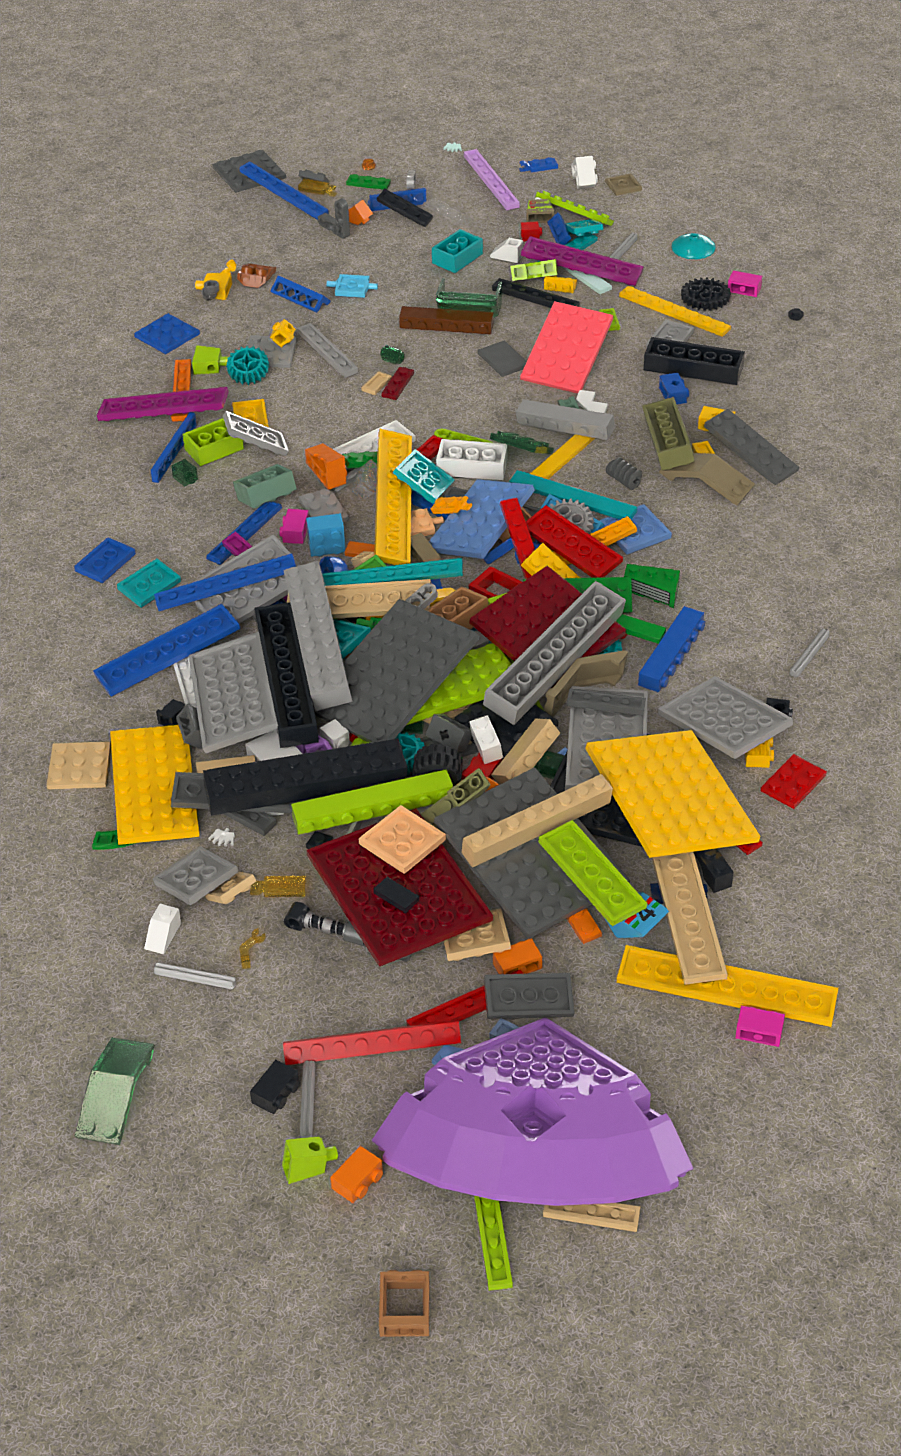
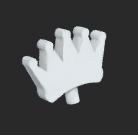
(222, 836)

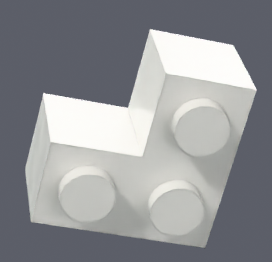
(584, 172)

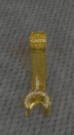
(247, 945)

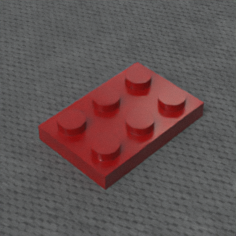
(793, 781)

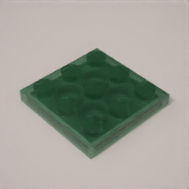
(521, 442)

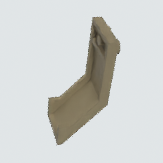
(716, 474)
(586, 672)

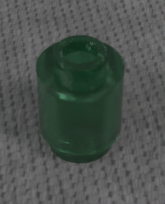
(392, 354)

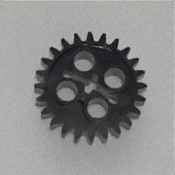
(705, 294)

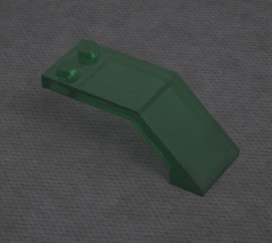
(111, 1090)

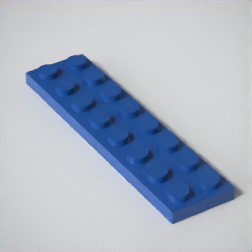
(166, 650)

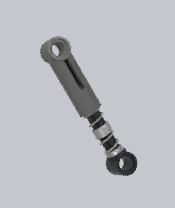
(301, 917)

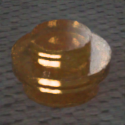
(368, 164)

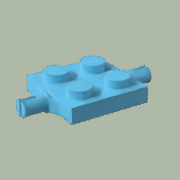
(352, 285)

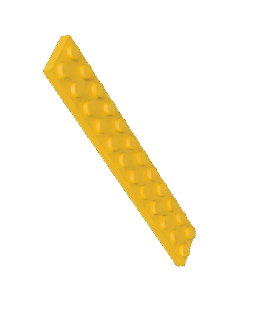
(392, 500)

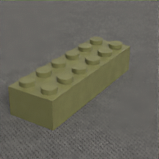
(668, 434)

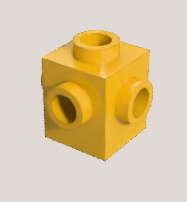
(282, 333)

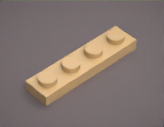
(606, 1215)

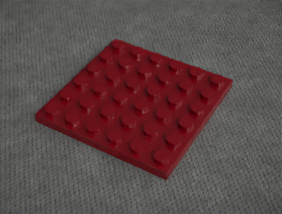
(529, 610)

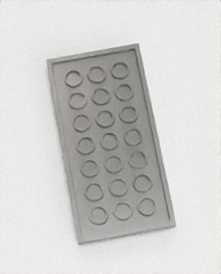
(232, 693)
(598, 725)

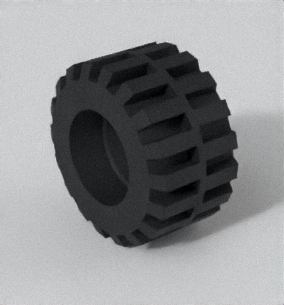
(438, 758)

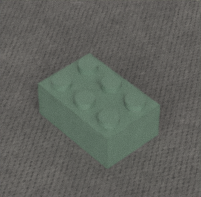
(265, 486)

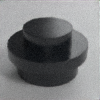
(796, 314)

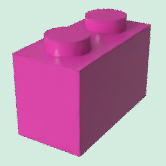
(745, 283)
(294, 526)
(760, 1026)

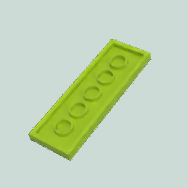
(592, 873)

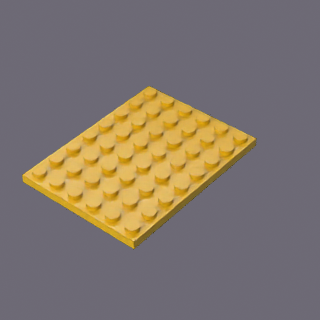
(672, 793)

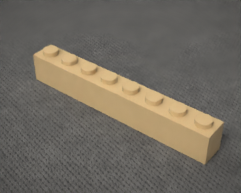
(536, 820)

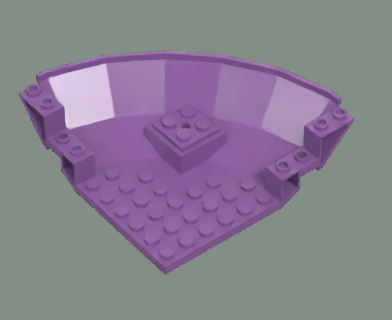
(534, 1124)

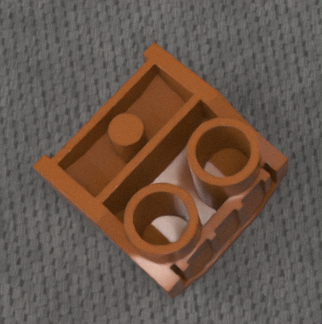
(255, 275)

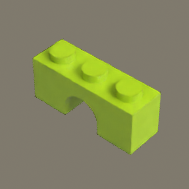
(534, 270)

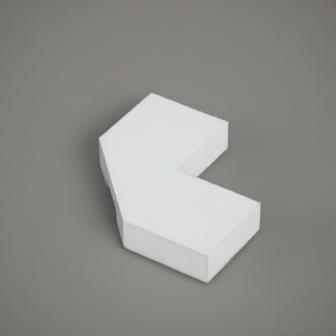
(585, 400)

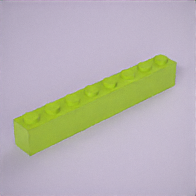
(370, 802)

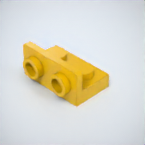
(560, 284)

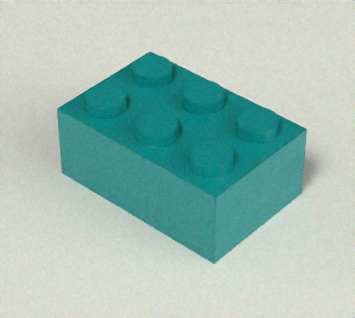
(457, 251)

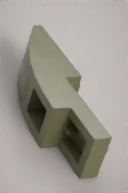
(462, 793)

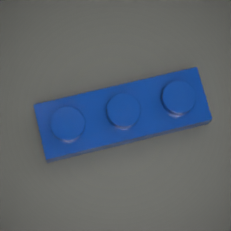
(559, 229)

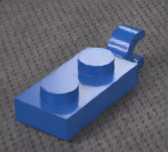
(539, 165)

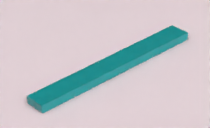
(561, 491)
(404, 572)

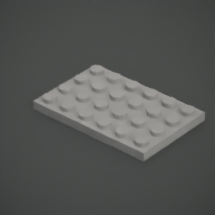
(243, 600)
(725, 717)

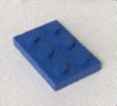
(104, 560)

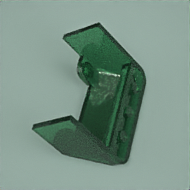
(469, 301)

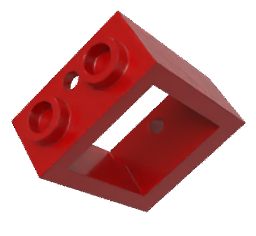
(490, 576)

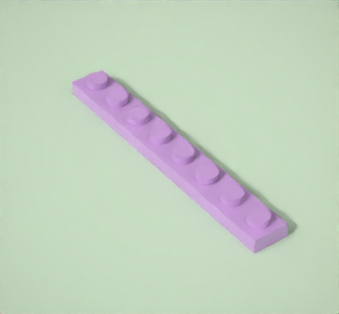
(491, 179)

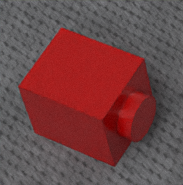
(530, 229)

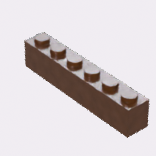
(446, 320)

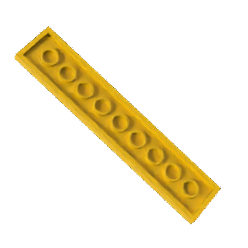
(742, 987)

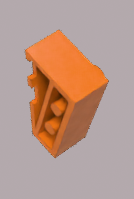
(327, 465)

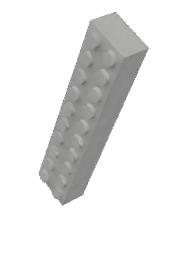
(317, 636)
(553, 653)

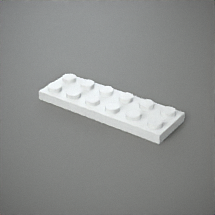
(369, 441)

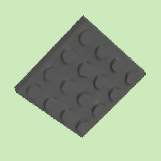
(230, 170)

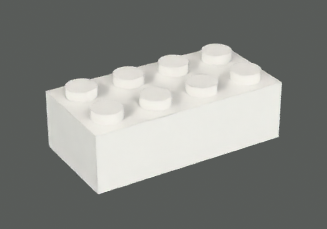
(473, 459)

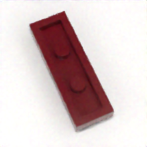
(397, 383)

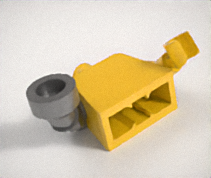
(217, 284)

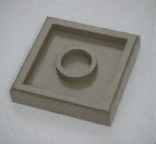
(623, 184)

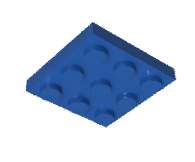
(167, 333)

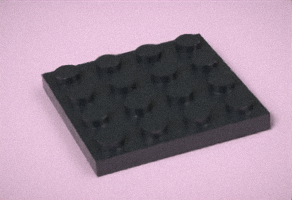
(506, 732)

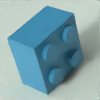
(325, 535)

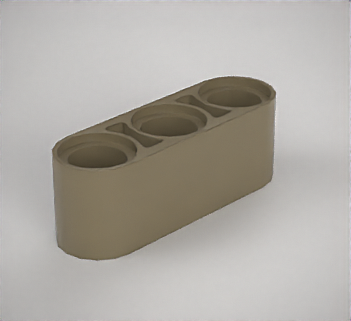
(422, 549)

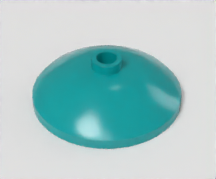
(693, 246)

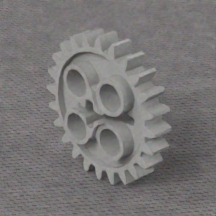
(575, 513)

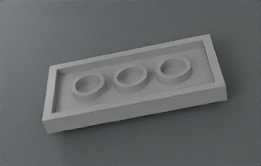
(255, 433)

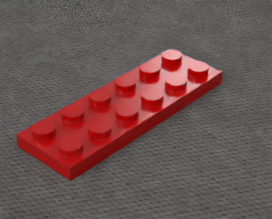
(573, 543)

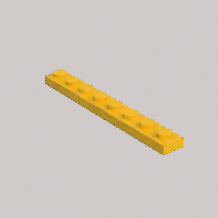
(675, 311)

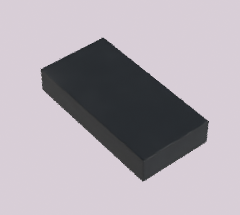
(396, 894)

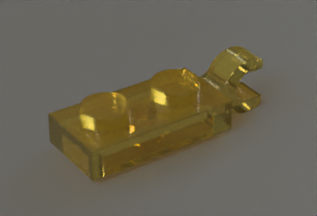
(317, 187)
(280, 886)

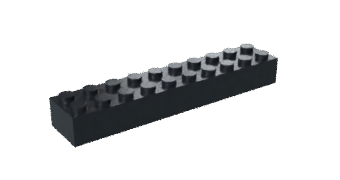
(286, 675)
(303, 776)

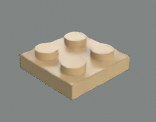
(226, 891)

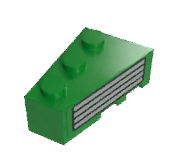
(654, 583)

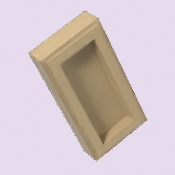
(376, 383)

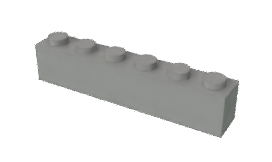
(565, 419)

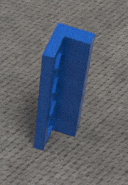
(414, 196)
(299, 291)

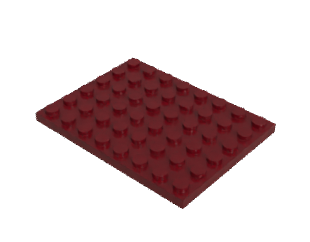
(445, 904)

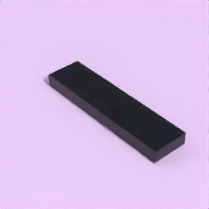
(404, 208)

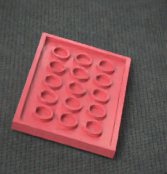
(567, 347)

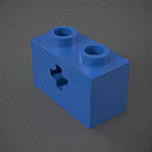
(673, 386)

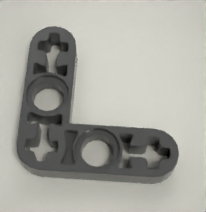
(340, 223)

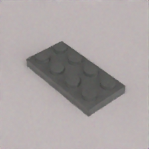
(528, 995)

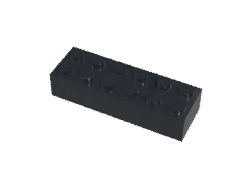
(694, 360)

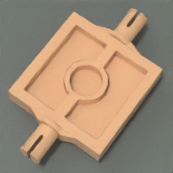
(423, 523)

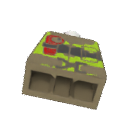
(539, 210)

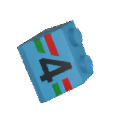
(642, 922)

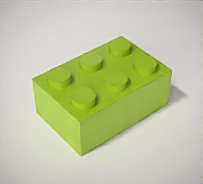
(211, 442)

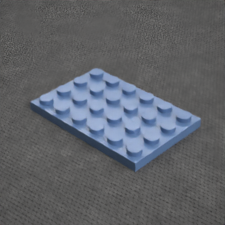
(477, 529)

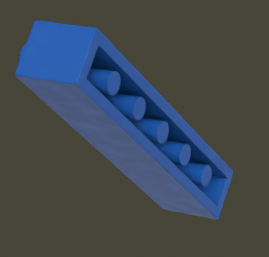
(671, 649)

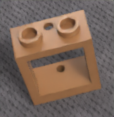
(404, 1325)

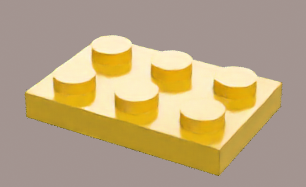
(545, 557)

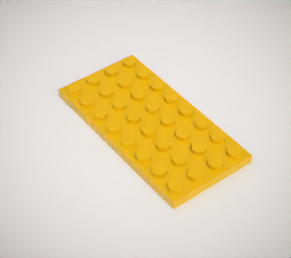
(144, 781)

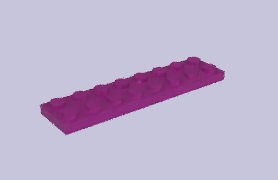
(583, 261)
(163, 403)

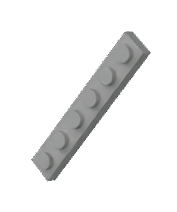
(327, 350)

